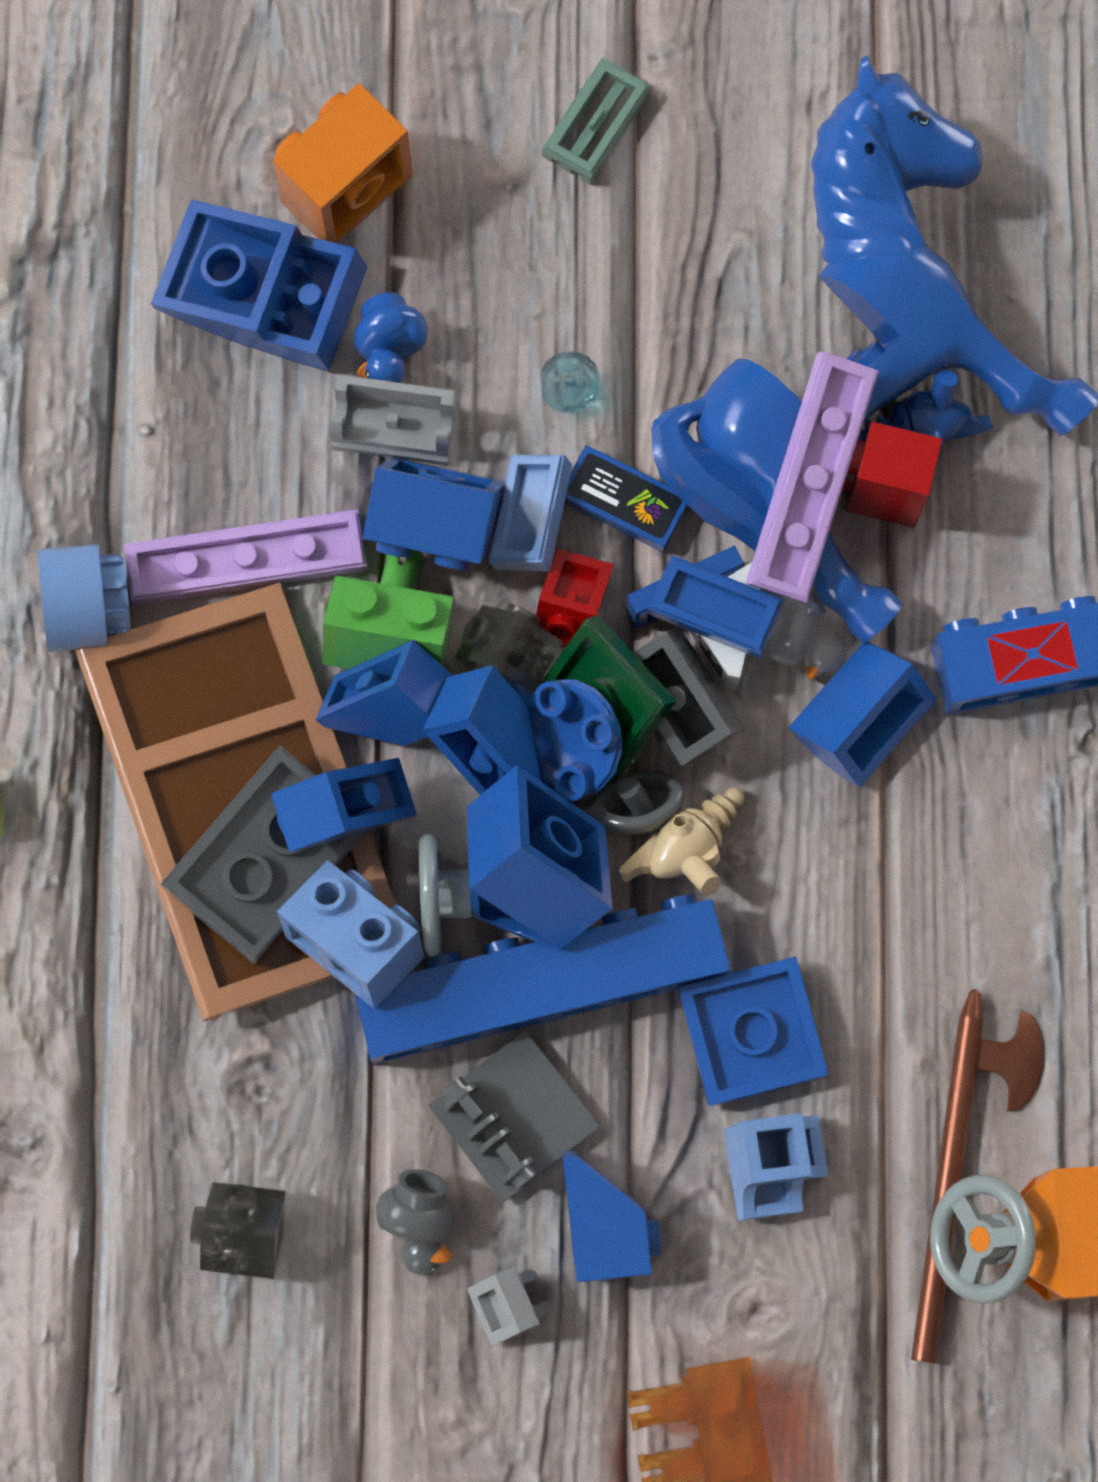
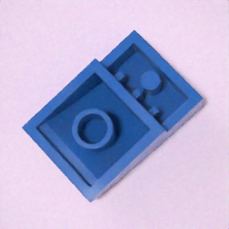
(260, 284)

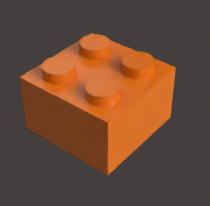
(342, 164)

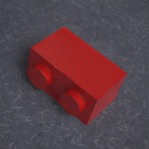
(891, 474)

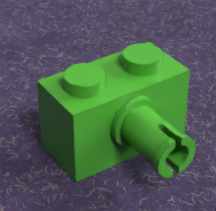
(377, 617)

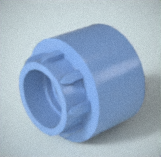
(82, 597)

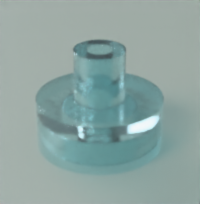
(569, 382)

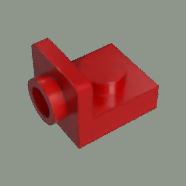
(572, 593)

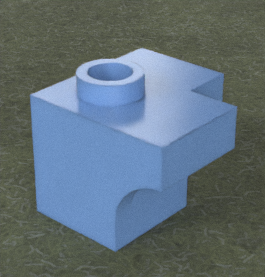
(771, 1163)

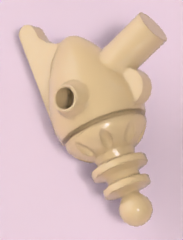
(688, 844)

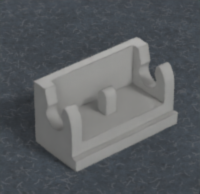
(393, 419)

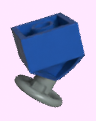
(531, 867)

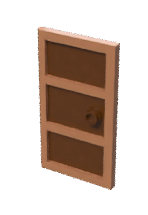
(188, 723)

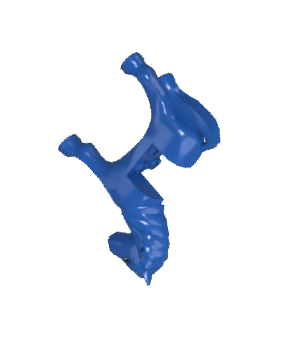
(908, 296)

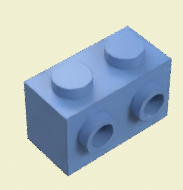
(352, 932)

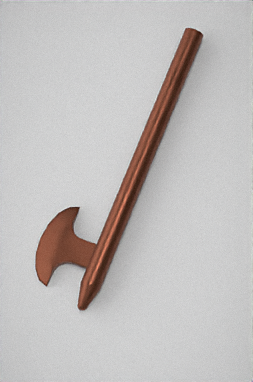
(1020, 1066)

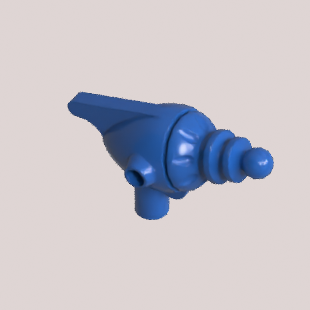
(935, 412)

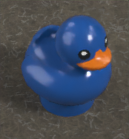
(388, 336)

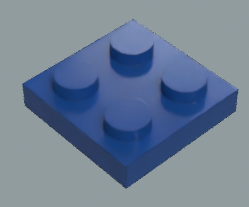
(752, 1031)

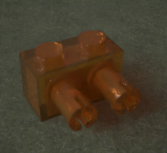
(726, 1419)

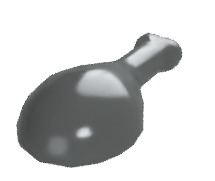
(637, 802)

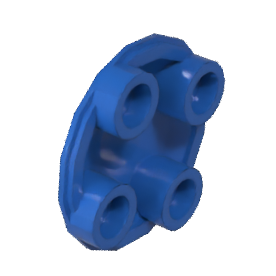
(574, 737)

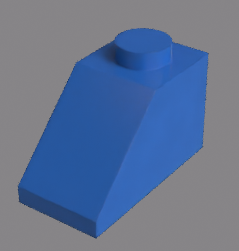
(385, 696)
(482, 727)
(343, 803)
(606, 1225)

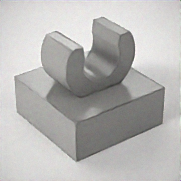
(505, 1304)

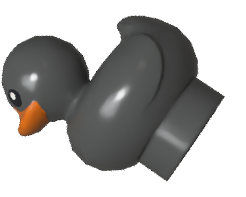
(420, 1216)

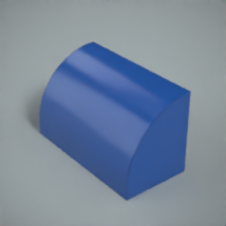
(863, 712)

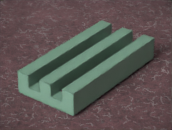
(572, 159)

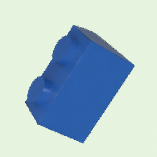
(432, 512)

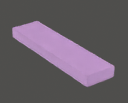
(812, 477)
(245, 557)

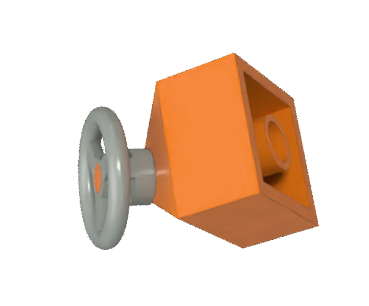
(1041, 1236)

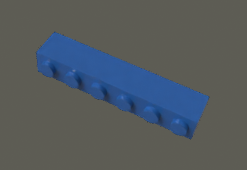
(539, 984)

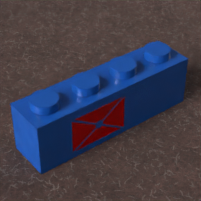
(1018, 657)

